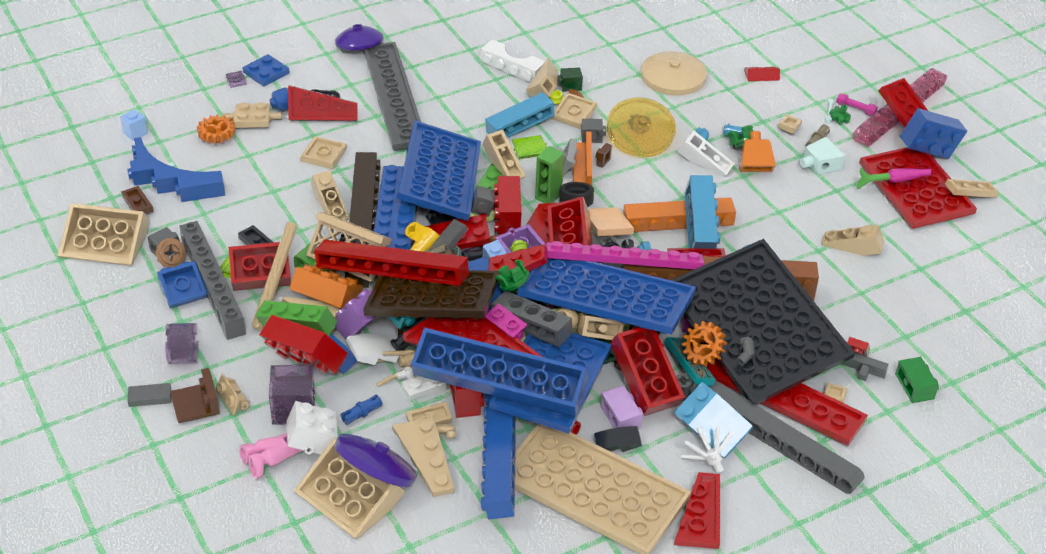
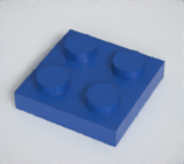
(266, 70)

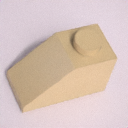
(598, 327)

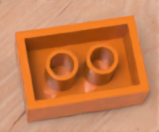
(325, 285)

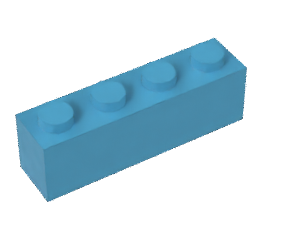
(521, 115)

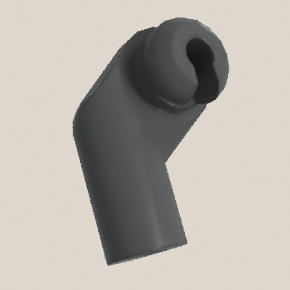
(748, 350)

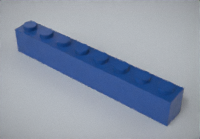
(499, 463)

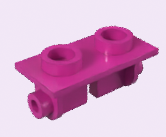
(506, 321)

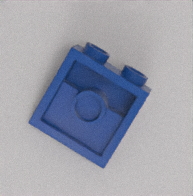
(181, 284)

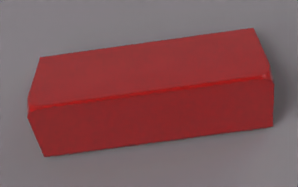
(762, 73)

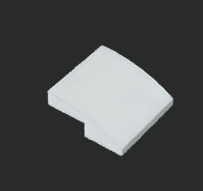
(369, 348)

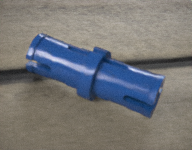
(361, 409)

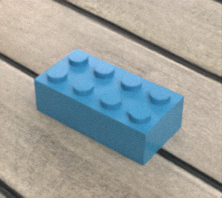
(701, 213)

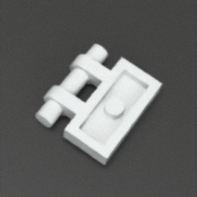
(418, 386)

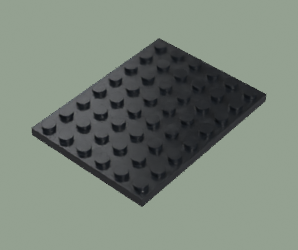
(761, 299)

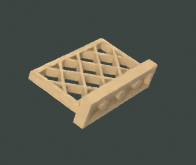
(348, 229)

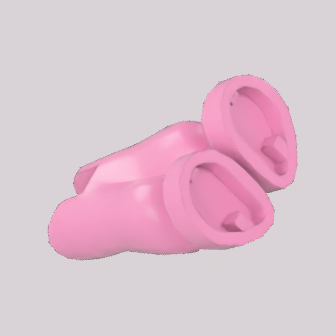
(266, 451)

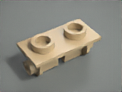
(231, 395)

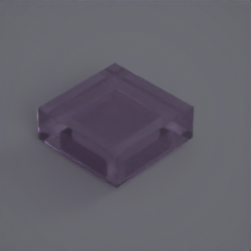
(235, 79)

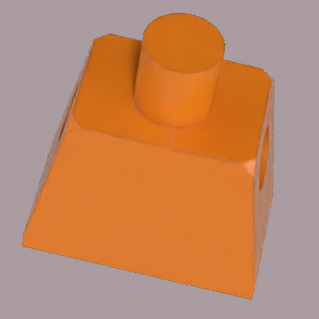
(757, 154)

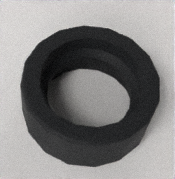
(577, 189)

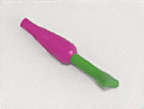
(893, 176)

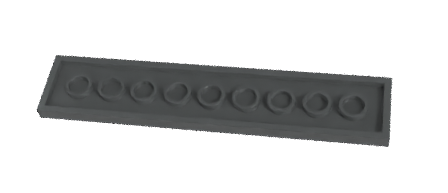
(392, 92)

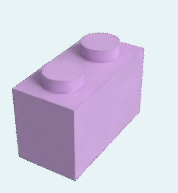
(621, 408)

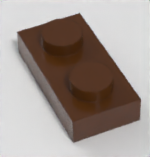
(137, 200)

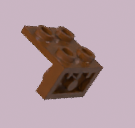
(196, 400)

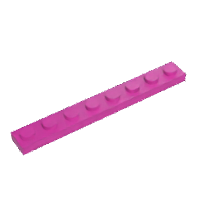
(620, 255)

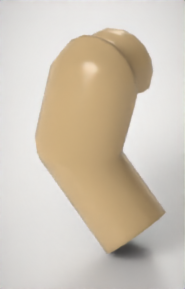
(449, 430)

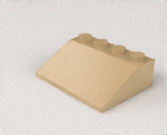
(103, 234)
(346, 493)

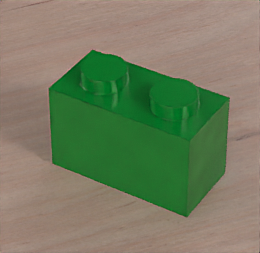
(916, 379)

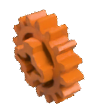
(216, 129)
(705, 334)

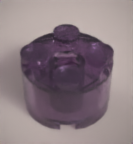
(181, 343)

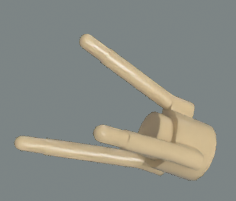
(404, 360)

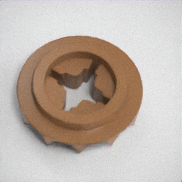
(176, 247)

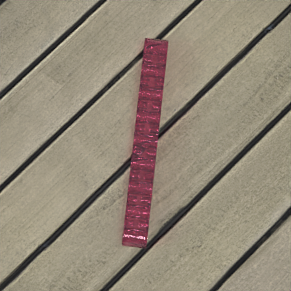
(885, 118)

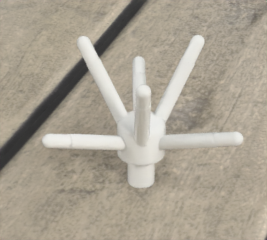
(712, 455)

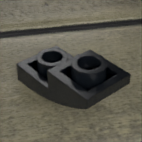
(619, 438)

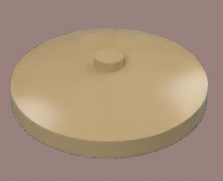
(673, 73)

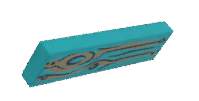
(696, 373)

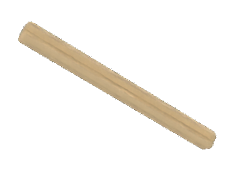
(276, 269)

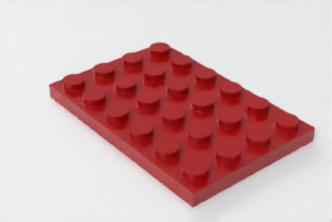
(922, 199)

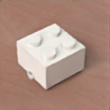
(311, 428)

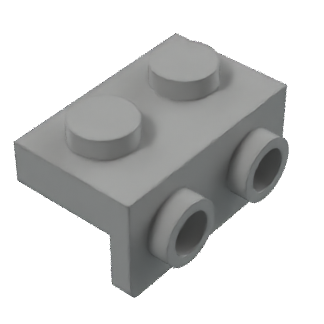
(569, 154)

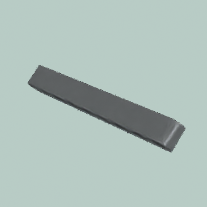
(793, 443)

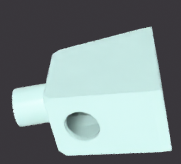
(822, 157)

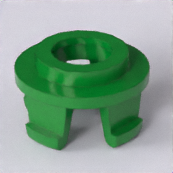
(735, 138)
(513, 278)

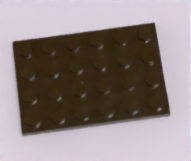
(427, 299)

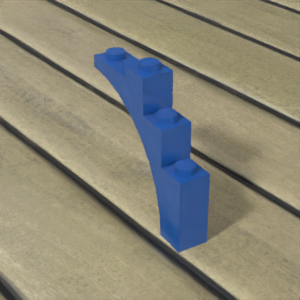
(186, 183)

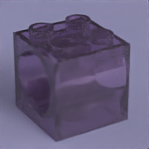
(289, 385)

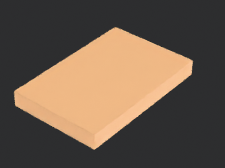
(609, 222)

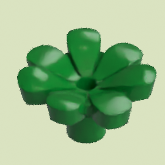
(840, 114)

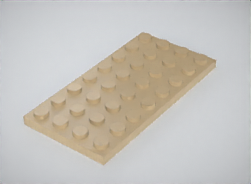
(597, 488)

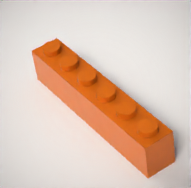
(672, 215)

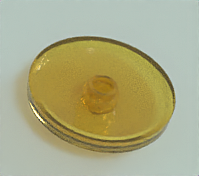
(641, 127)

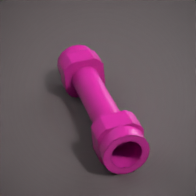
(870, 109)

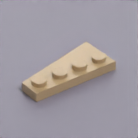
(424, 447)

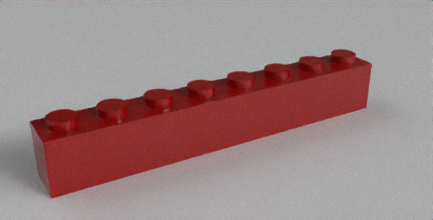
(392, 262)

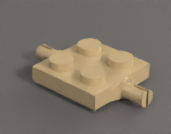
(253, 115)

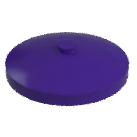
(375, 460)

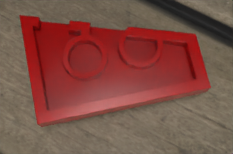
(531, 257)

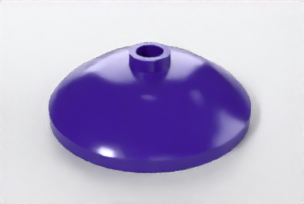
(358, 38)

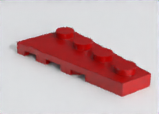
(311, 105)
(702, 516)

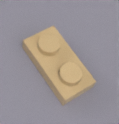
(439, 411)

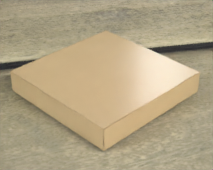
(573, 110)
(323, 152)

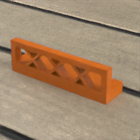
(583, 166)

